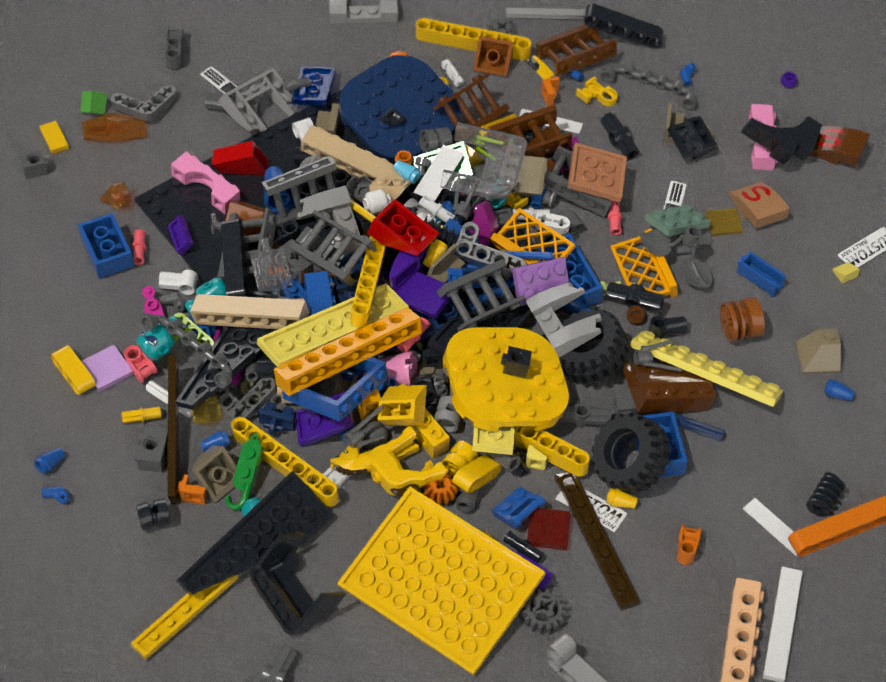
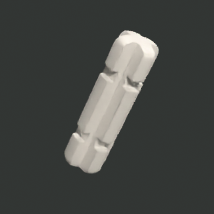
(452, 73)

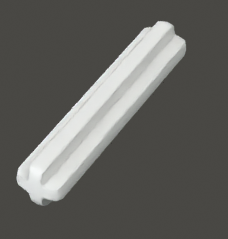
(162, 394)

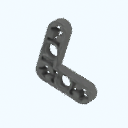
(144, 110)
(239, 406)

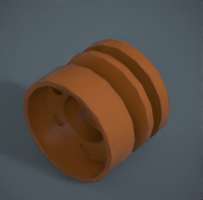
(742, 319)

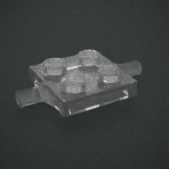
(271, 269)

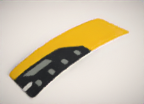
(540, 67)

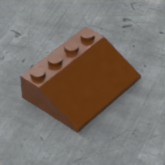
(667, 390)

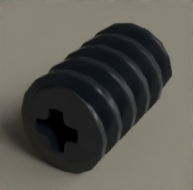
(444, 236)
(825, 494)

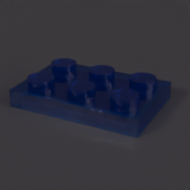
(320, 87)

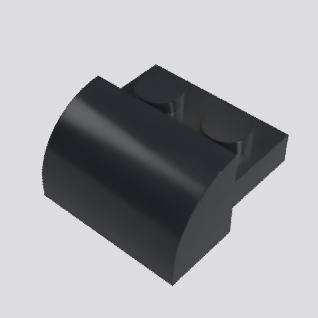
(692, 138)

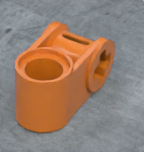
(688, 541)

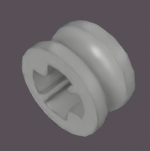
(549, 198)

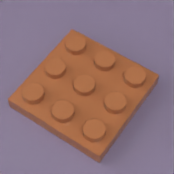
(597, 172)

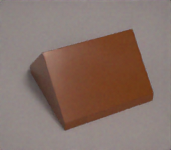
(493, 56)
(246, 212)

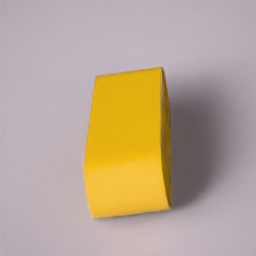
(73, 370)
(476, 473)

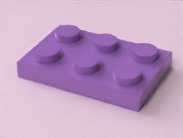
(539, 277)

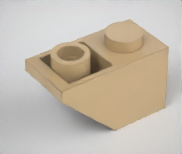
(391, 187)

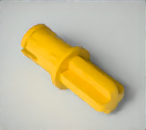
(141, 414)

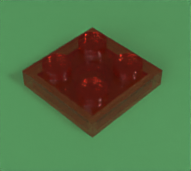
(549, 529)

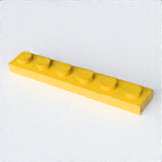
(177, 618)

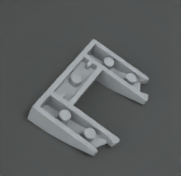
(384, 13)
(237, 99)
(337, 202)
(568, 337)

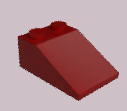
(401, 229)

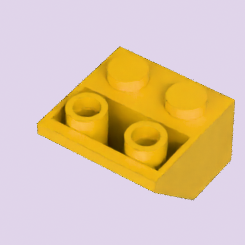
(403, 405)

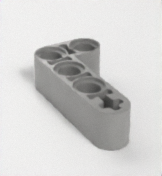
(475, 248)
(569, 665)

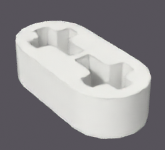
(554, 221)

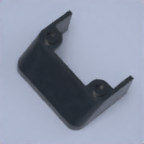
(283, 592)

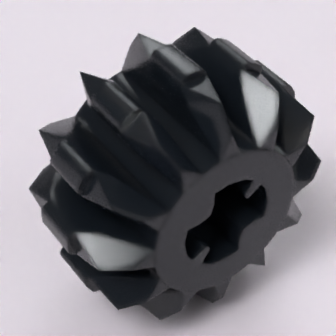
(431, 395)

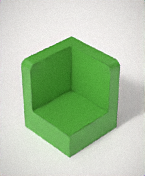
(93, 102)

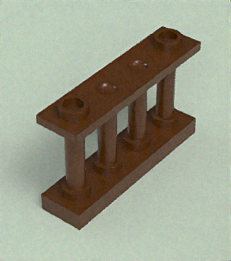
(575, 37)
(485, 117)
(533, 121)

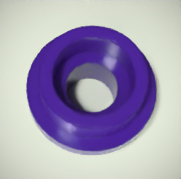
(789, 79)

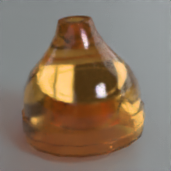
(116, 195)

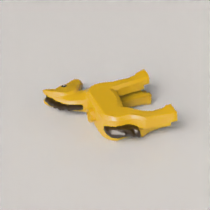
(385, 465)

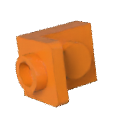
(549, 89)
(191, 493)

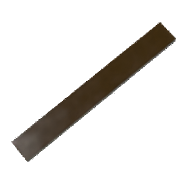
(173, 430)
(597, 541)

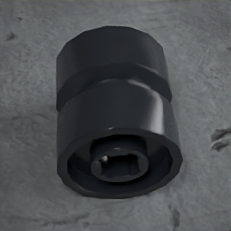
(146, 517)

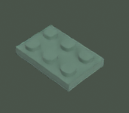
(676, 219)

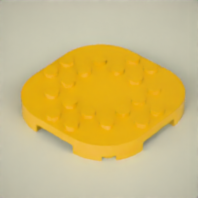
(498, 398)

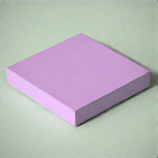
(107, 368)

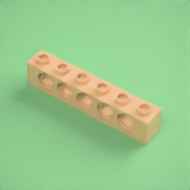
(749, 592)

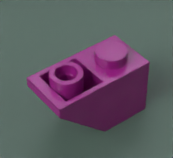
(486, 222)

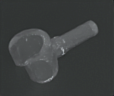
(215, 224)

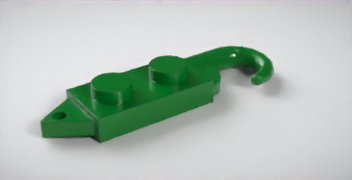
(246, 470)

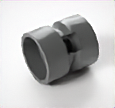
(434, 139)

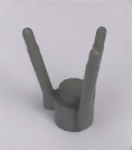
(463, 209)
(645, 358)
(355, 436)

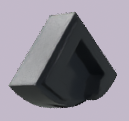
(393, 118)

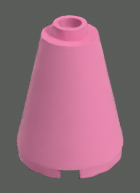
(401, 367)

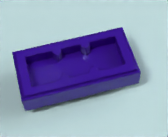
(180, 234)

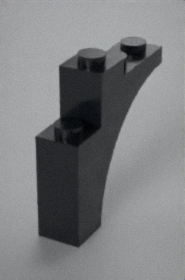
(785, 142)

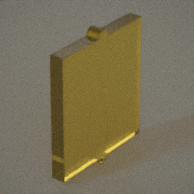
(724, 222)

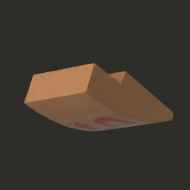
(760, 204)

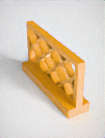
(507, 244)
(659, 262)

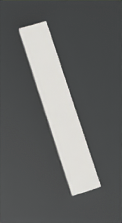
(782, 625)

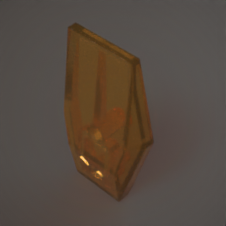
(114, 128)

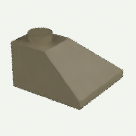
(820, 352)
(215, 472)

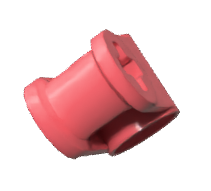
(141, 365)

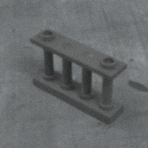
(295, 177)
(558, 185)
(267, 231)
(330, 265)
(466, 283)

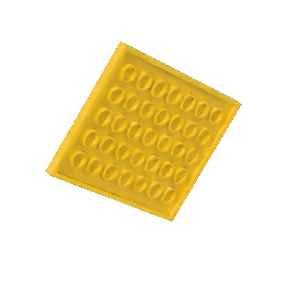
(441, 580)

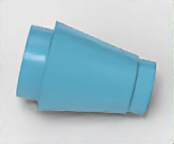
(407, 171)

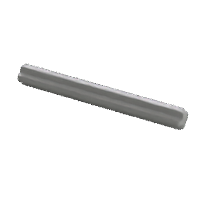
(547, 13)

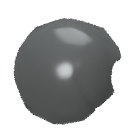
(358, 187)
(372, 430)

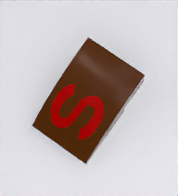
(840, 145)

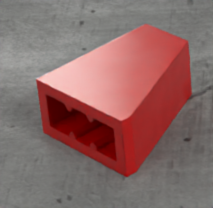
(240, 159)

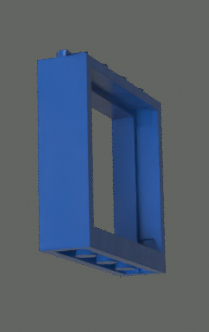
(375, 376)

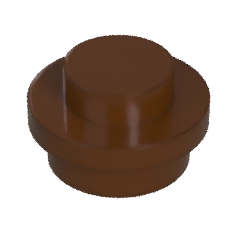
(635, 314)

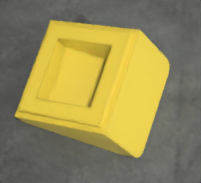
(846, 272)
(535, 459)

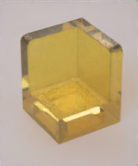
(207, 411)

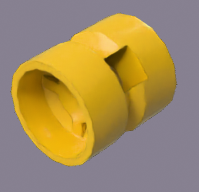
(460, 456)

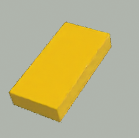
(54, 137)

